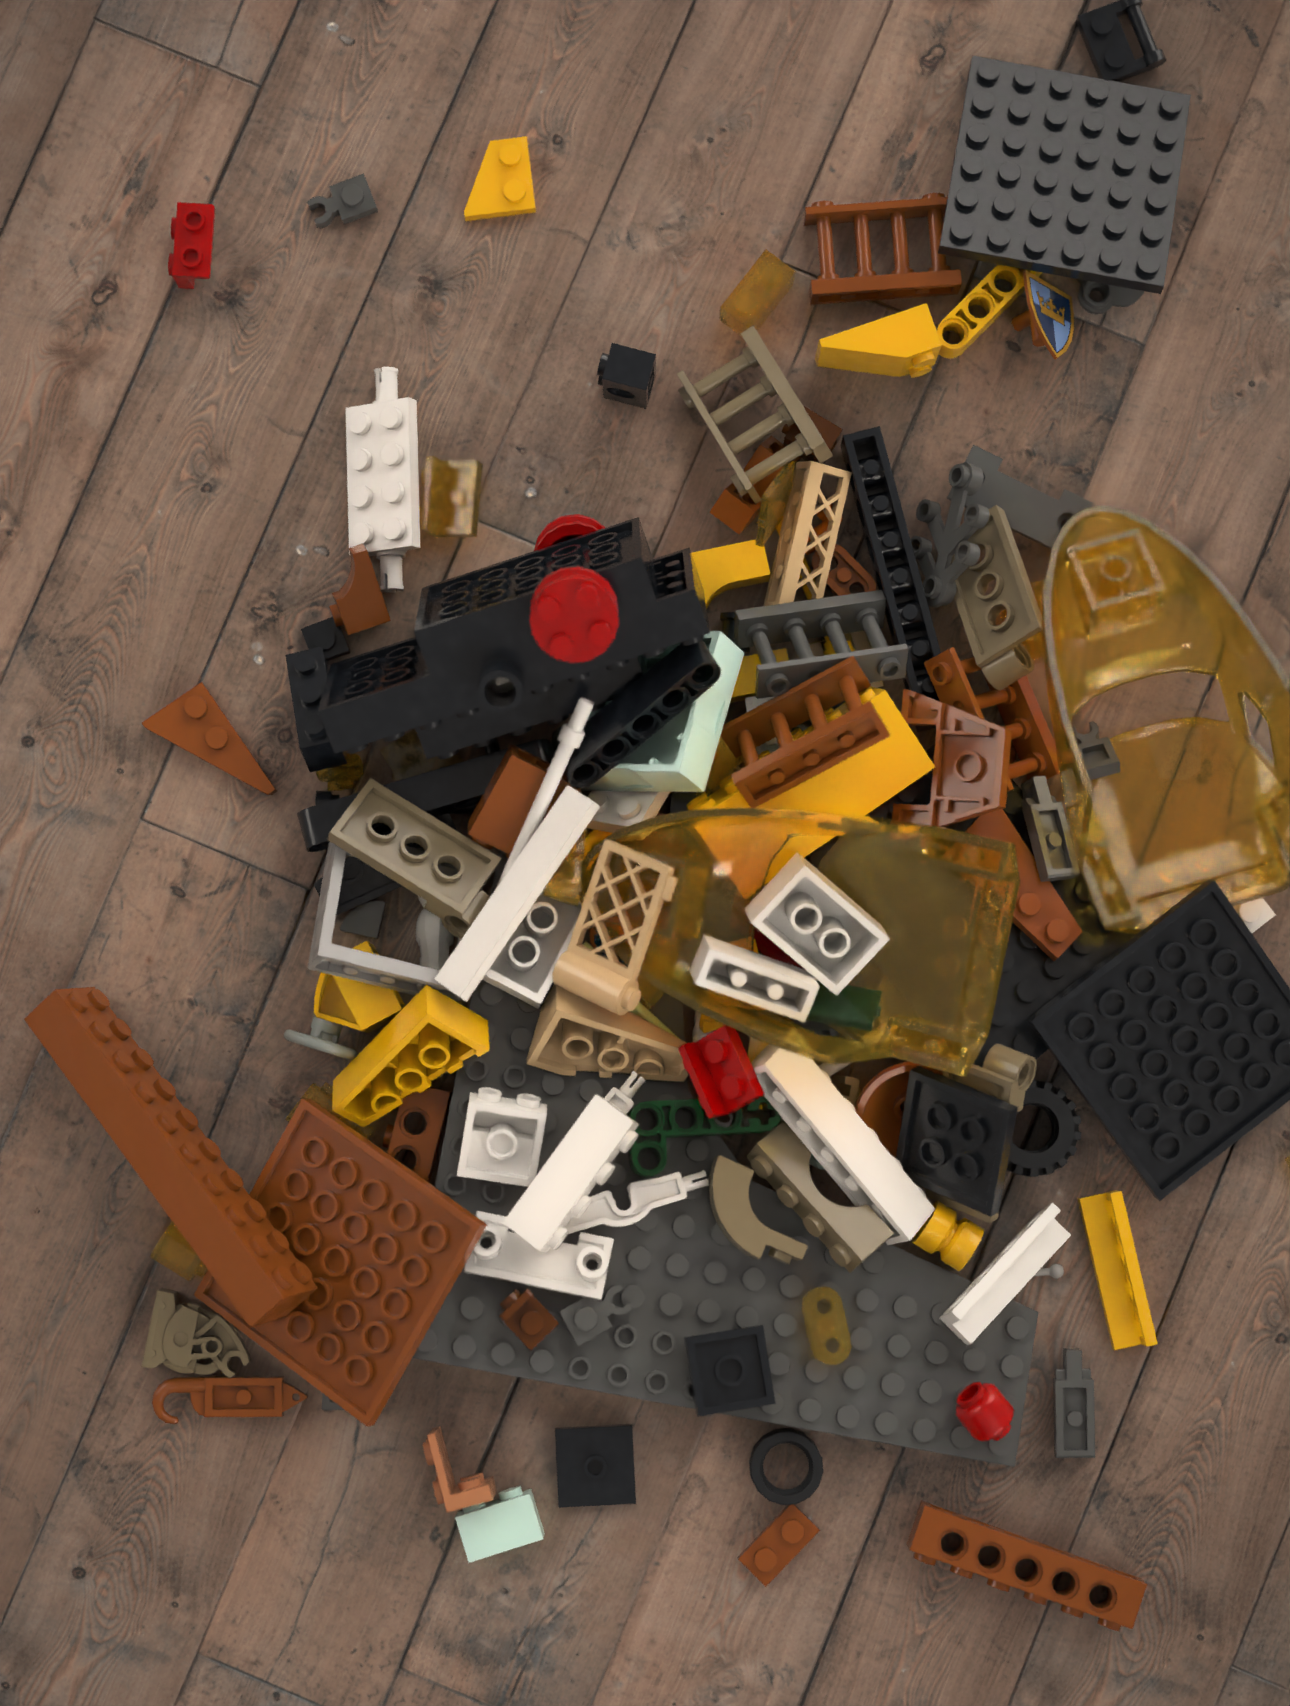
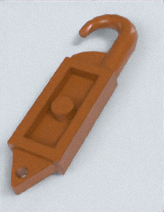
(229, 1396)

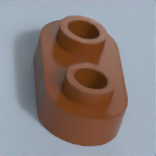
(846, 574)

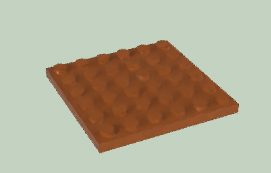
(376, 1248)

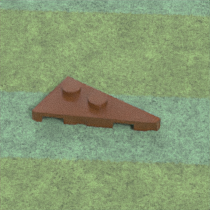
(203, 729)

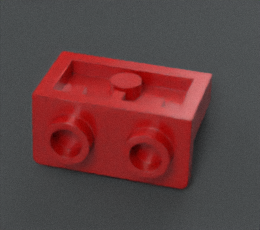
(721, 1072)

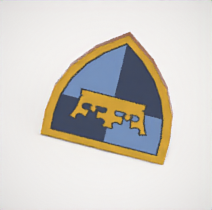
(1048, 315)

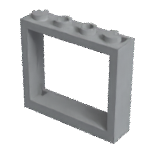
(359, 964)

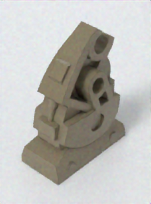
(188, 1333)

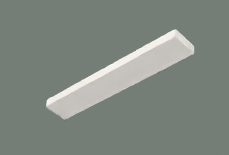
(517, 893)

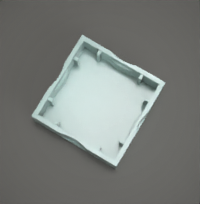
(683, 749)

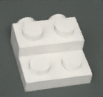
(502, 1137)

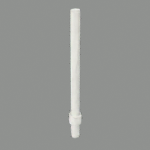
(570, 738)

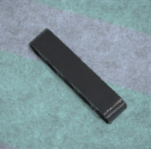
(641, 711)

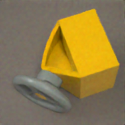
(348, 1004)

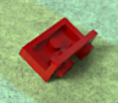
(193, 243)

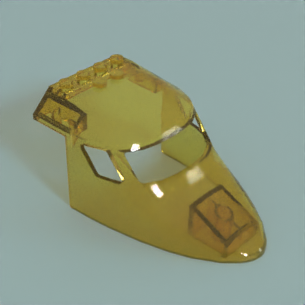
(1190, 791)
(932, 888)

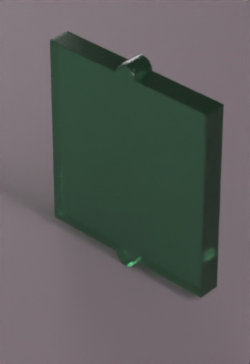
(850, 1008)

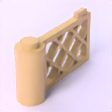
(603, 977)

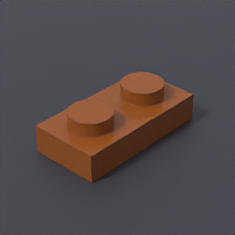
(778, 1544)

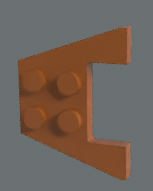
(968, 763)

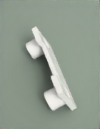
(557, 1270)

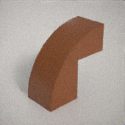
(739, 510)

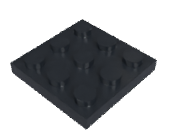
(956, 1140)

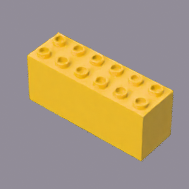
(847, 788)

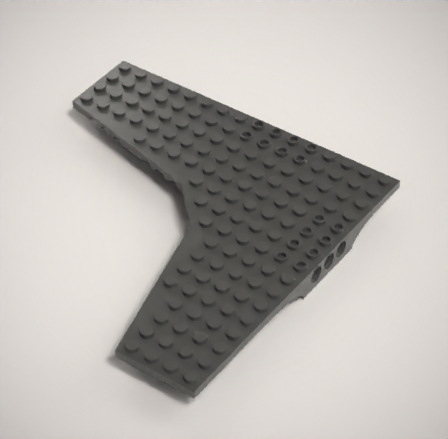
(693, 1281)

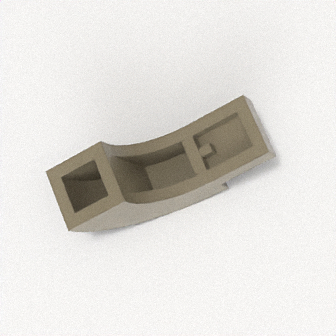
(736, 1219)

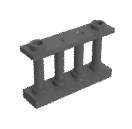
(814, 619)

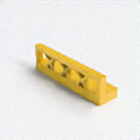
(1117, 1270)

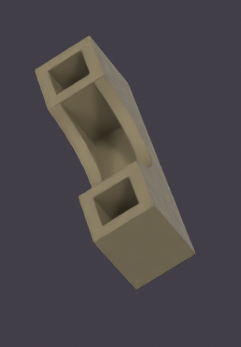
(847, 1232)

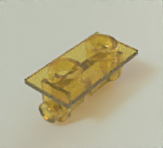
(566, 880)

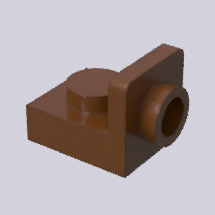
(527, 1318)

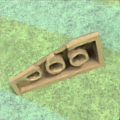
(589, 1038)

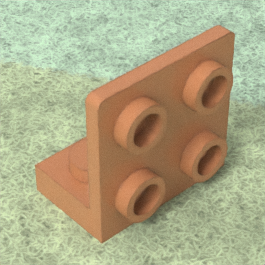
(470, 1490)

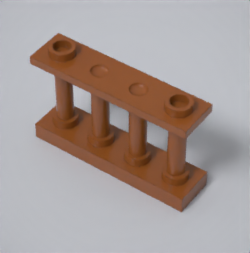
(866, 284)
(1017, 708)
(813, 752)

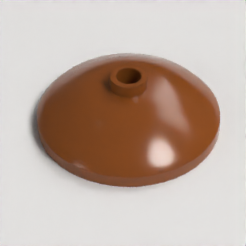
(881, 1102)

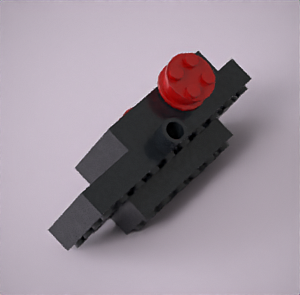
(520, 642)

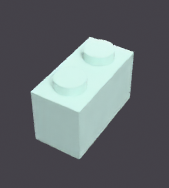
(500, 1524)

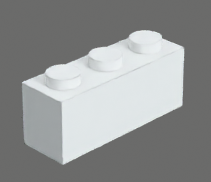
(754, 978)

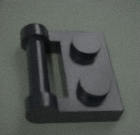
(1109, 45)

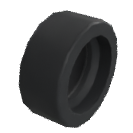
(775, 1494)

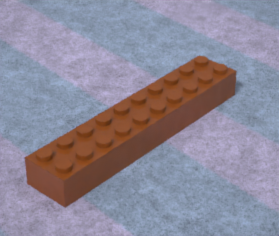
(172, 1154)

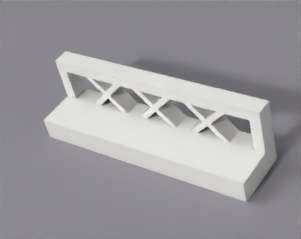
(1006, 1275)

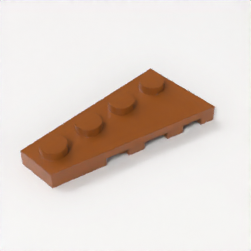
(1038, 905)

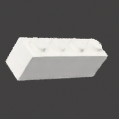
(571, 1174)

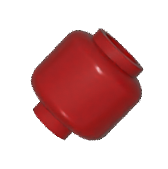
(984, 1411)

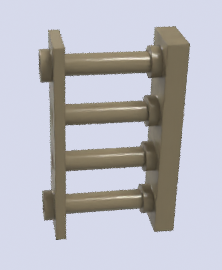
(789, 413)

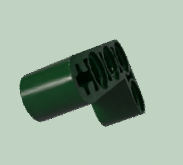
(703, 1126)

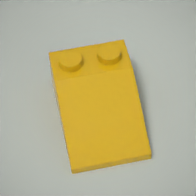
(886, 346)

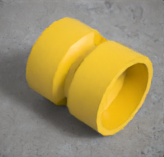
(950, 1237)

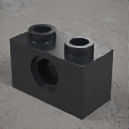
(627, 375)

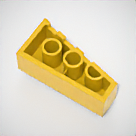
(407, 1054)

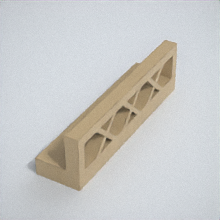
(797, 528)

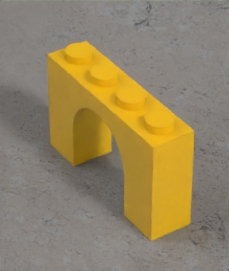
(733, 568)

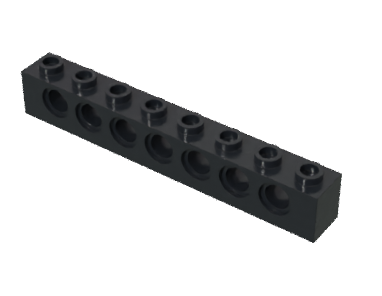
(892, 555)

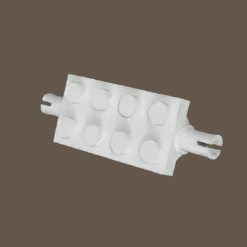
(384, 477)

